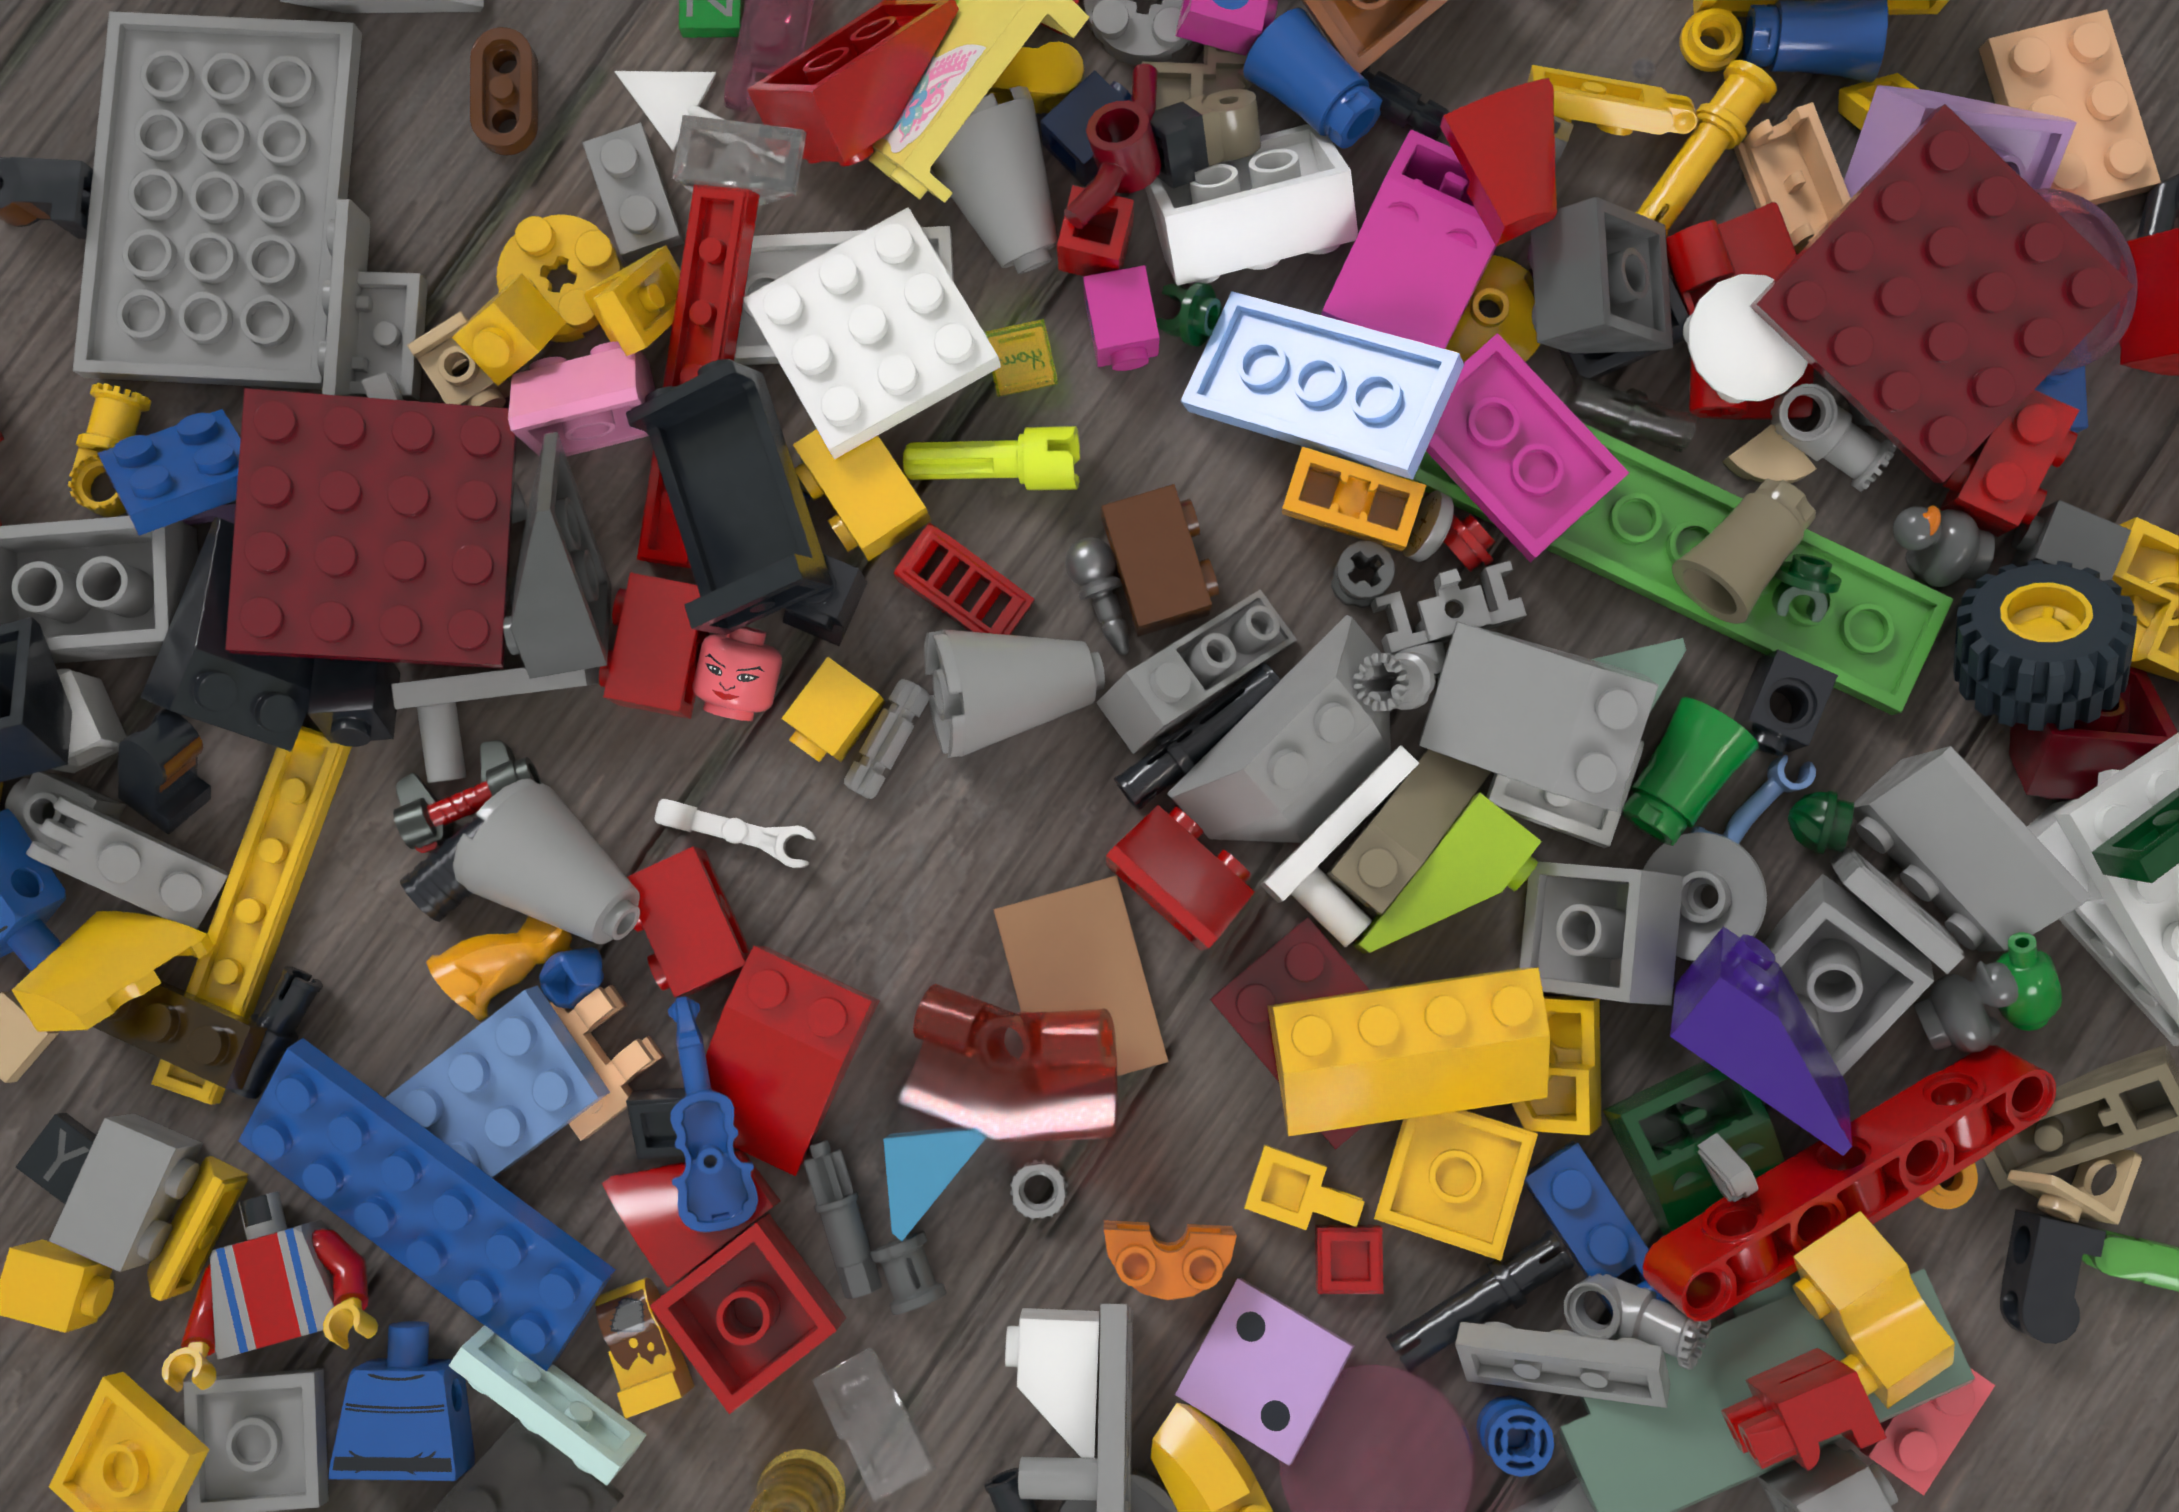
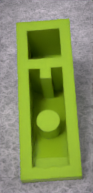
(1468, 865)

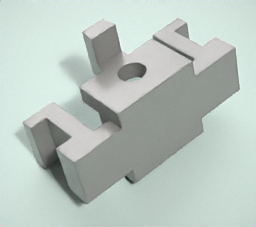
(1436, 624)

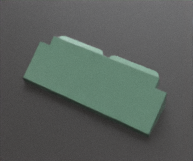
(1684, 1453)

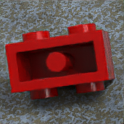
(2004, 473)

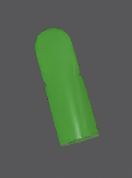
(2138, 1260)

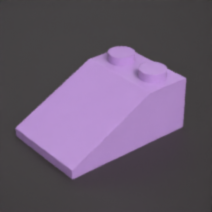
(2023, 138)

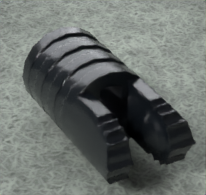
(433, 881)

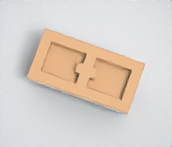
(1796, 171)

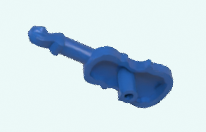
(715, 1185)

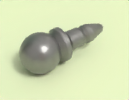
(1092, 566)

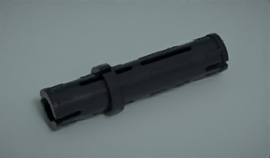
(1189, 744)
(1481, 1300)

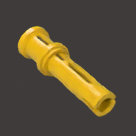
(1718, 128)

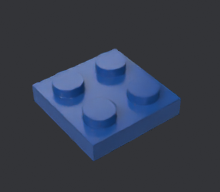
(175, 470)

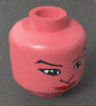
(737, 674)

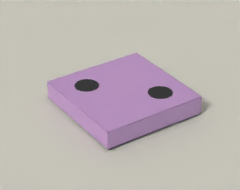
(1264, 1371)

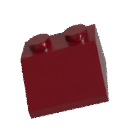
(2069, 760)

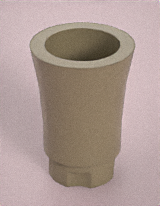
(1745, 551)

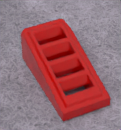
(921, 552)

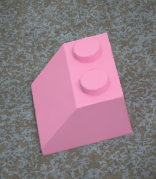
(580, 399)

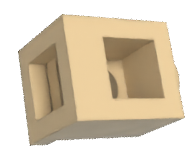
(444, 357)

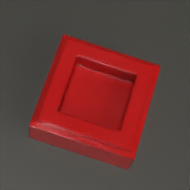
(1349, 1259)

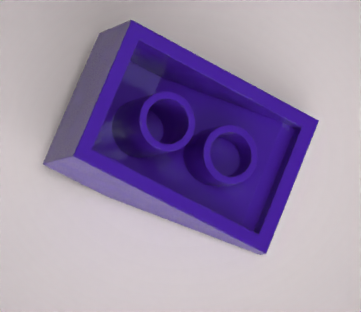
(1752, 1027)

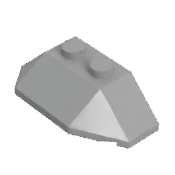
(1292, 750)

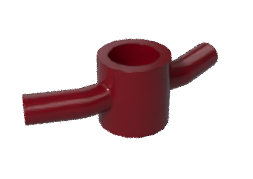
(1121, 147)

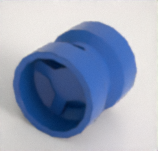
(1505, 1424)

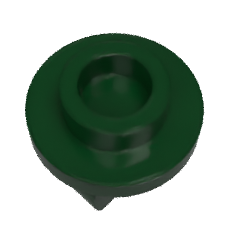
(1197, 314)
(1809, 577)

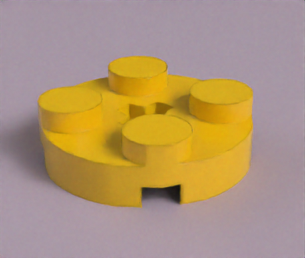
(556, 241)

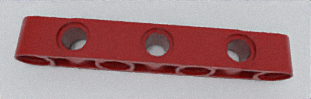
(1893, 1159)

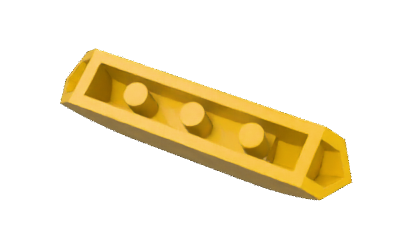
(1204, 1465)

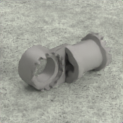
(1833, 437)
(1400, 678)
(1637, 1316)

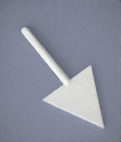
(668, 97)

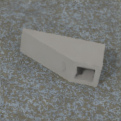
(1194, 671)

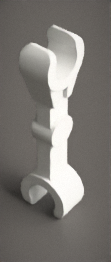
(733, 830)

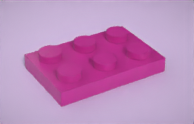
(1520, 450)

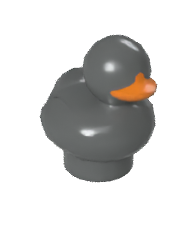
(1943, 544)

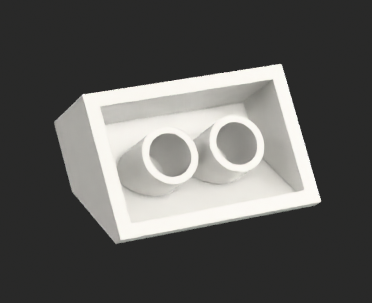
(1257, 208)

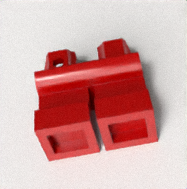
(1799, 1407)

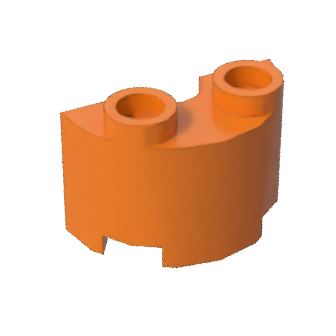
(1169, 1268)

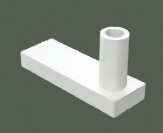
(1300, 871)

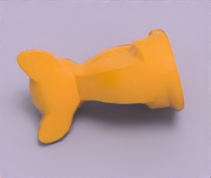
(490, 963)

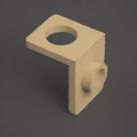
(2076, 1200)

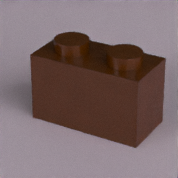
(1158, 559)

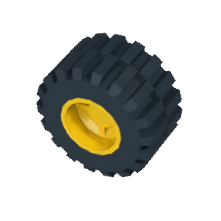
(2044, 644)

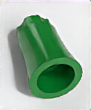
(1687, 770)

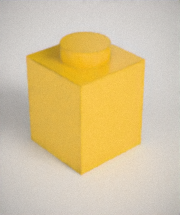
(509, 330)
(832, 712)
(53, 1287)

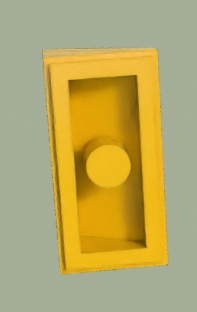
(196, 1228)

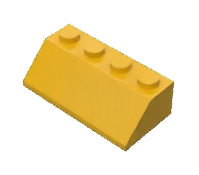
(1411, 1050)

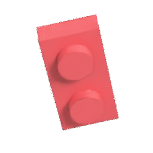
(1927, 1435)

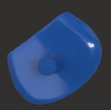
(571, 976)

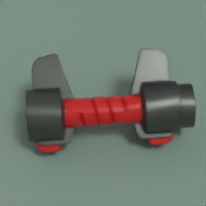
(428, 822)

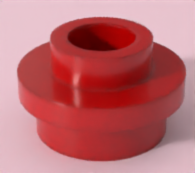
(1469, 542)

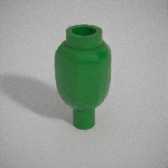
(2036, 982)

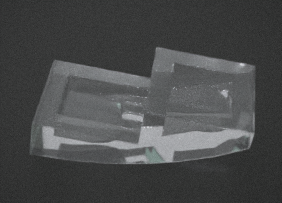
(874, 1424)

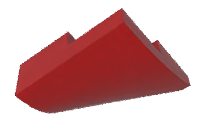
(1508, 157)
(651, 1214)

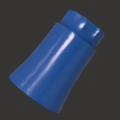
(1818, 37)
(1312, 79)

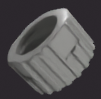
(1038, 1168)

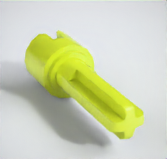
(1039, 458)

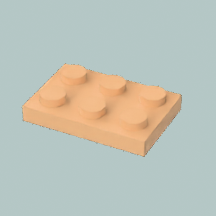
(2079, 75)

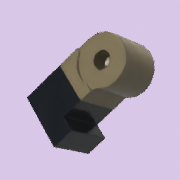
(1205, 133)

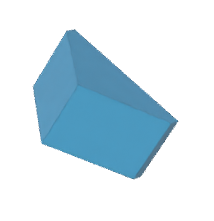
(921, 1168)

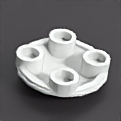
(1736, 347)

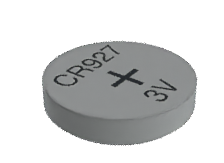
(1430, 526)

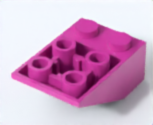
(1415, 250)

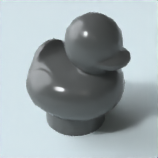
(1956, 1010)

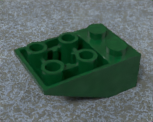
(1669, 1120)

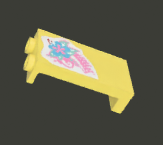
(961, 72)

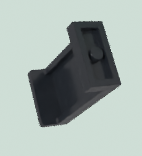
(733, 496)

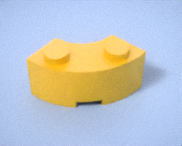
(1872, 1310)

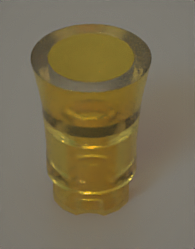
(801, 1483)

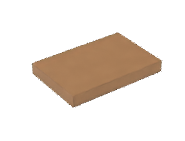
(1081, 955)

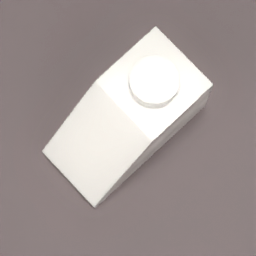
(1059, 1369)

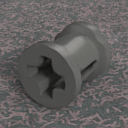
(1362, 555)
(908, 1273)

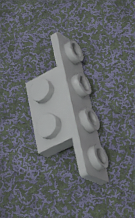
(367, 313)

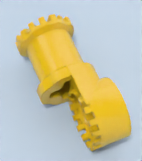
(111, 420)

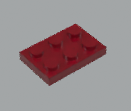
(1292, 970)

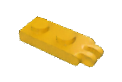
(1617, 104)

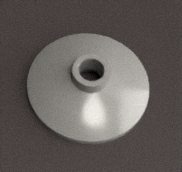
(1726, 866)

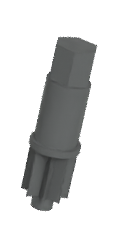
(842, 1220)

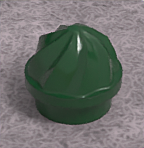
(1821, 821)

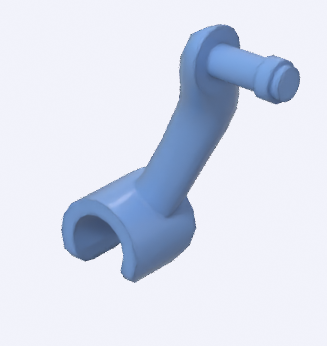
(1764, 797)

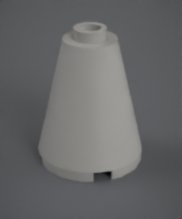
(1002, 181)
(1004, 685)
(546, 865)

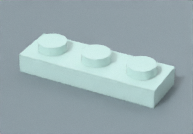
(549, 1405)

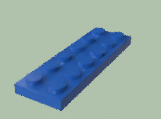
(425, 1204)

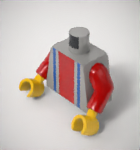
(272, 1291)

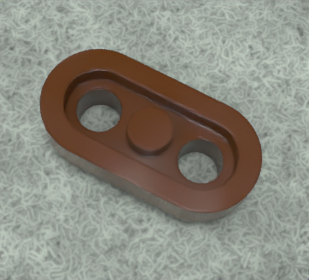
(503, 96)

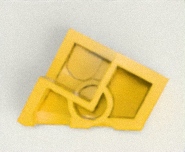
(2151, 580)
(103, 968)
(1573, 1070)

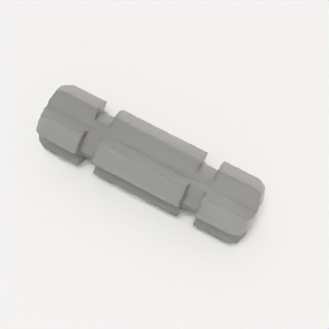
(886, 738)

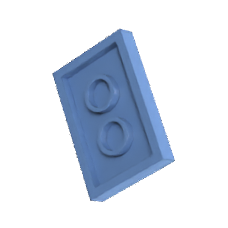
(504, 1085)

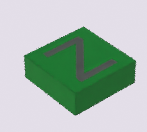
(710, 18)

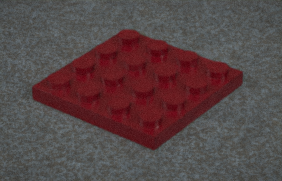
(1941, 294)
(371, 530)

